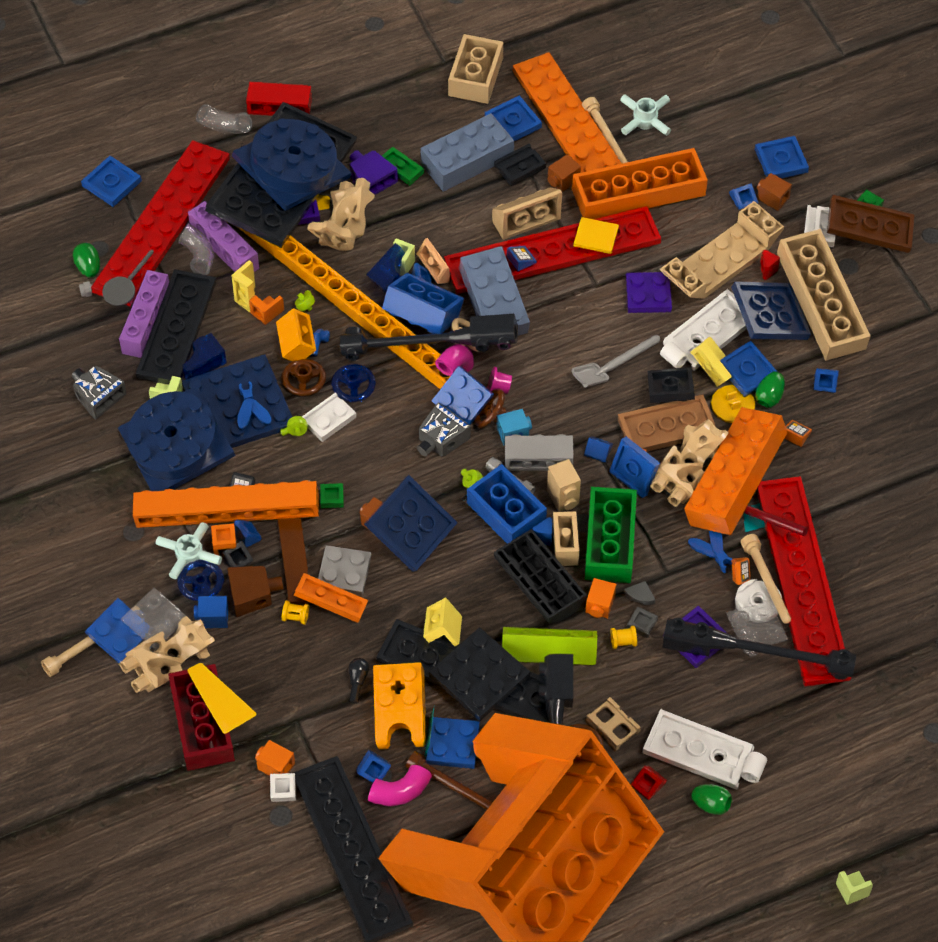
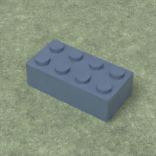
(466, 152)
(493, 286)

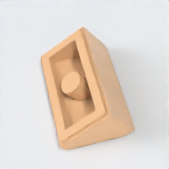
(433, 262)

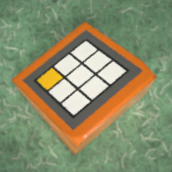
(797, 433)
(740, 570)

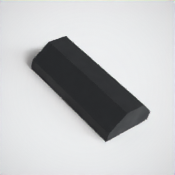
(541, 577)

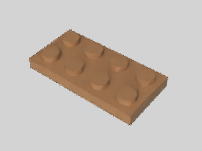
(663, 423)

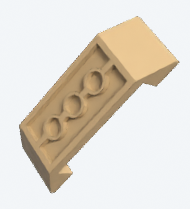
(725, 254)

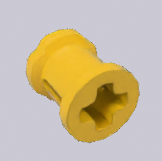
(289, 608)
(623, 637)

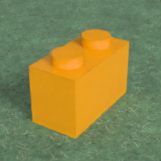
(296, 335)

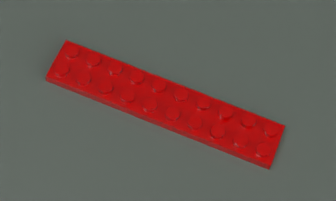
(165, 215)
(555, 247)
(801, 576)

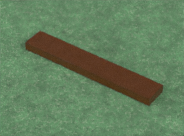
(293, 555)

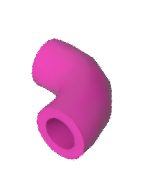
(453, 357)
(400, 791)

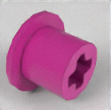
(499, 380)

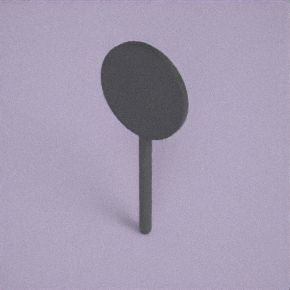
(121, 290)

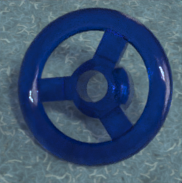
(353, 377)
(200, 589)

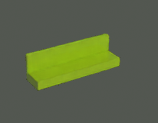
(536, 643)

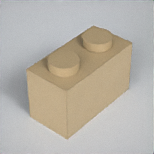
(563, 485)
(565, 538)

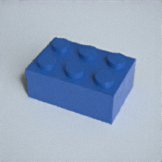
(422, 303)
(505, 504)

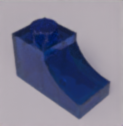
(387, 268)
(206, 357)

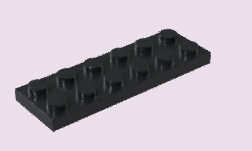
(176, 326)

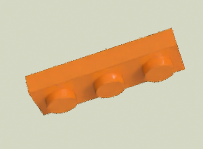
(331, 597)

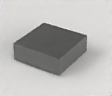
(643, 621)

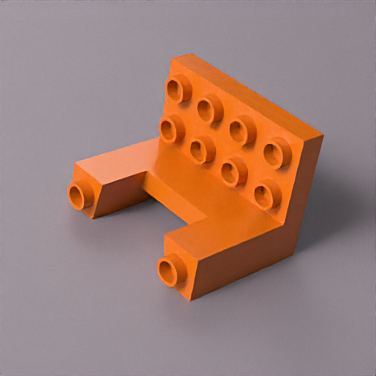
(546, 847)

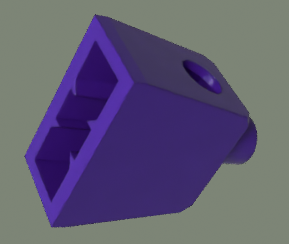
(374, 169)

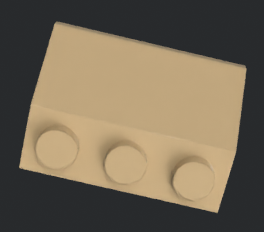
(527, 212)

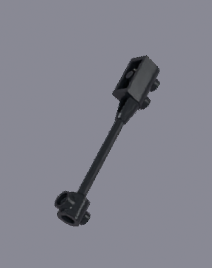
(482, 333)
(700, 638)
(557, 685)

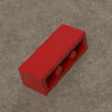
(267, 97)

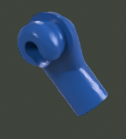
(320, 335)

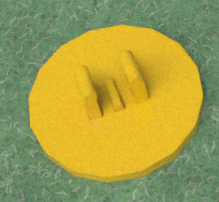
(728, 401)

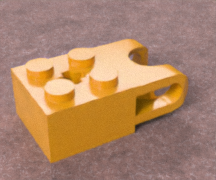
(399, 710)

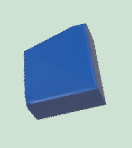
(373, 766)

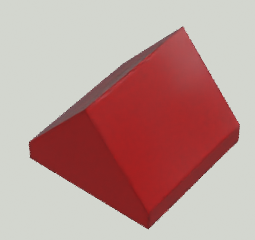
(769, 264)

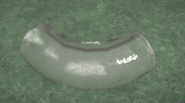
(224, 121)
(200, 248)

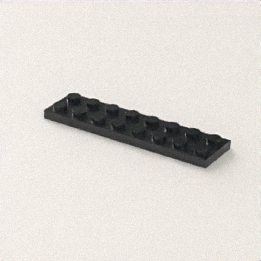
(407, 645)
(352, 850)

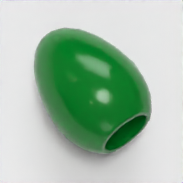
(86, 259)
(770, 389)
(712, 798)

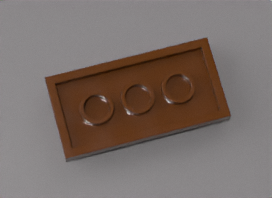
(870, 223)

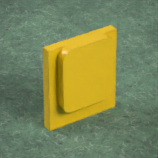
(596, 235)

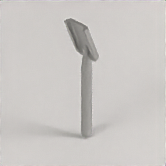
(592, 373)

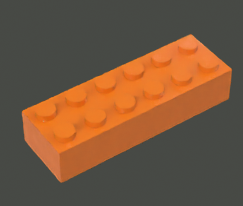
(640, 184)
(735, 471)

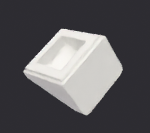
(282, 787)

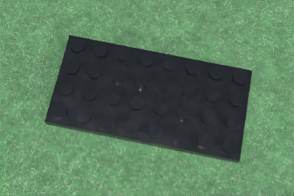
(251, 208)

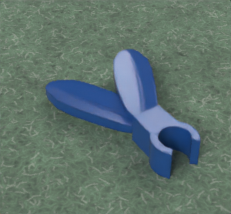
(250, 407)
(713, 550)

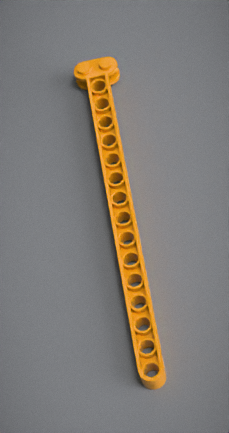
(356, 308)

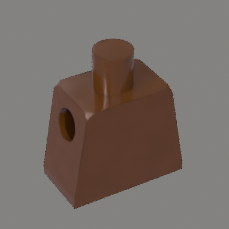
(252, 588)

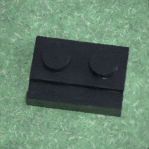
(520, 164)

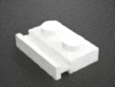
(818, 219)
(329, 417)

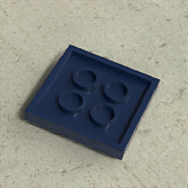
(771, 310)
(410, 523)

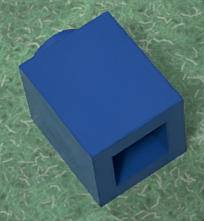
(212, 611)

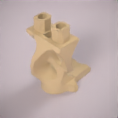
(349, 205)
(695, 449)
(189, 641)

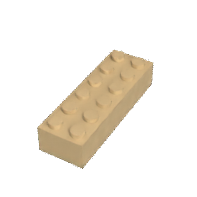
(823, 294)

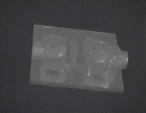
(152, 616)
(757, 624)

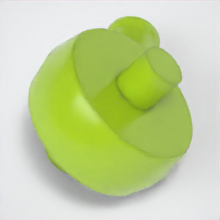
(305, 301)
(295, 426)
(470, 477)

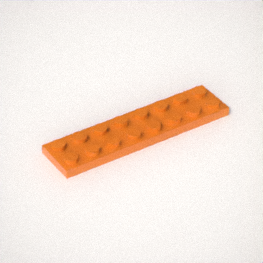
(564, 113)

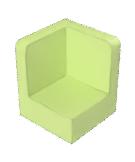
(409, 256)
(175, 385)
(853, 886)

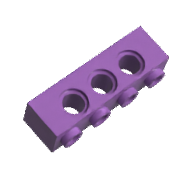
(223, 238)
(143, 313)

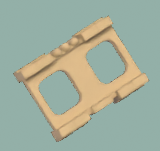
(607, 728)

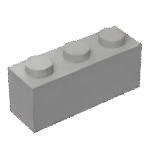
(537, 451)

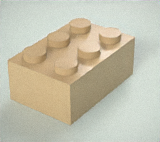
(475, 69)

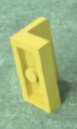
(244, 285)
(709, 357)
(442, 620)

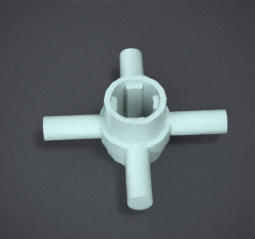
(645, 114)
(188, 549)

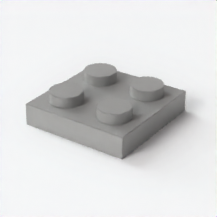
(345, 568)

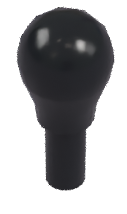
(358, 672)

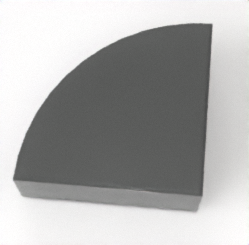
(640, 593)

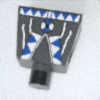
(97, 390)
(442, 432)

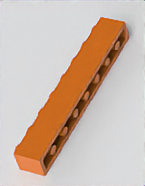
(226, 504)

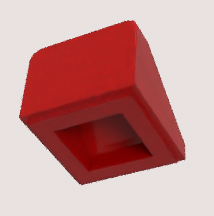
(648, 782)

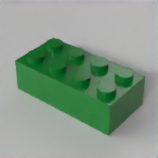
(611, 534)

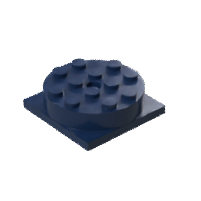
(292, 161)
(193, 450)

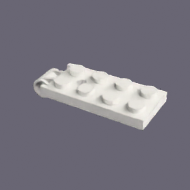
(718, 320)
(694, 749)

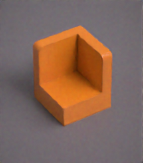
(266, 309)
(223, 537)

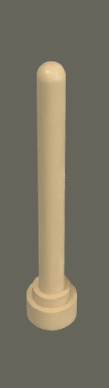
(593, 108)
(751, 545)
(52, 664)

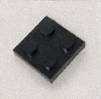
(671, 385)

